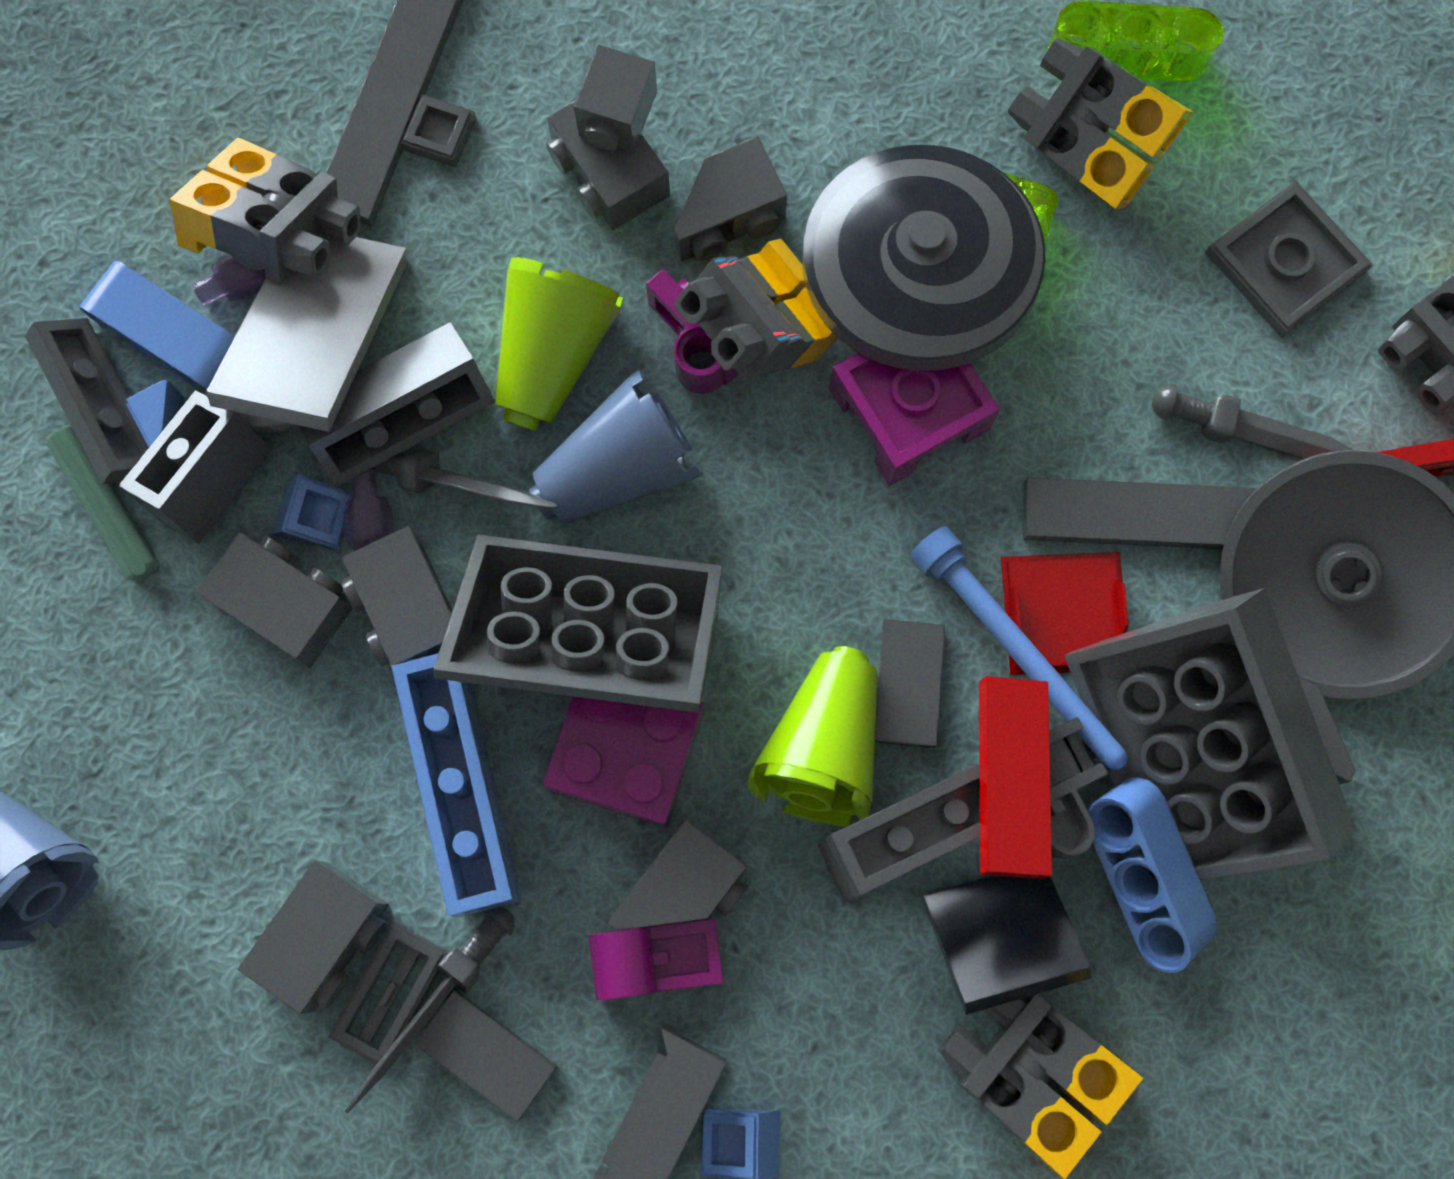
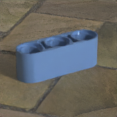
(158, 324)
(1151, 904)

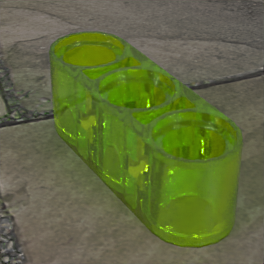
(1155, 27)

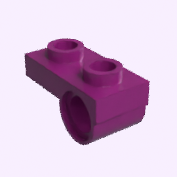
(662, 294)
(655, 959)

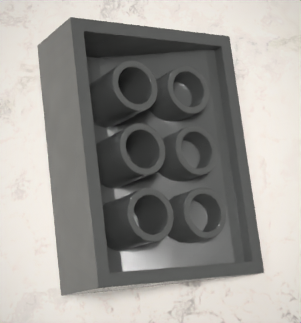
(583, 623)
(1223, 734)

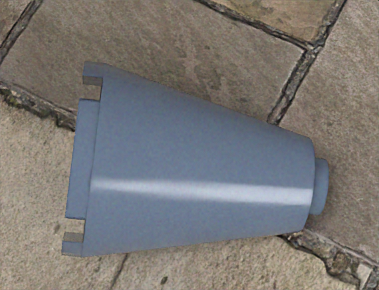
(616, 456)
(41, 874)

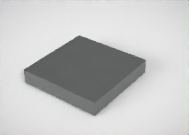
(1288, 258)

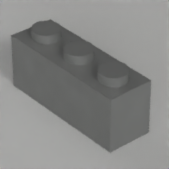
(400, 404)

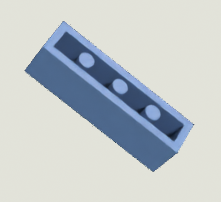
(456, 790)

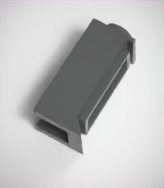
(663, 1111)

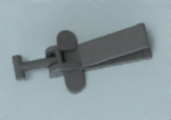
(949, 817)

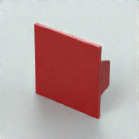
(1064, 601)

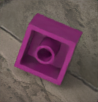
(623, 757)

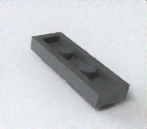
(89, 395)

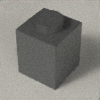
(615, 99)

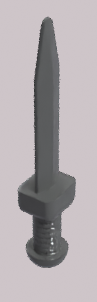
(1225, 419)
(421, 470)
(459, 970)

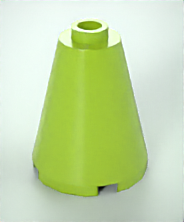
(547, 338)
(824, 743)

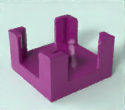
(912, 410)

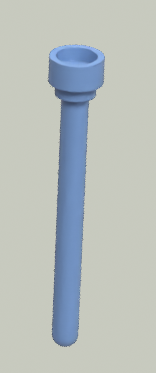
(942, 557)

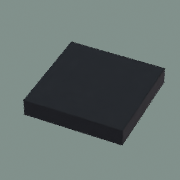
(1005, 939)

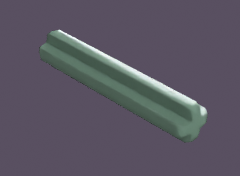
(104, 507)

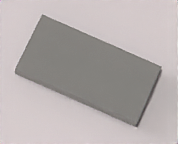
(309, 337)

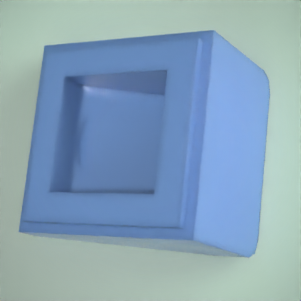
(155, 408)
(311, 512)
(740, 1144)

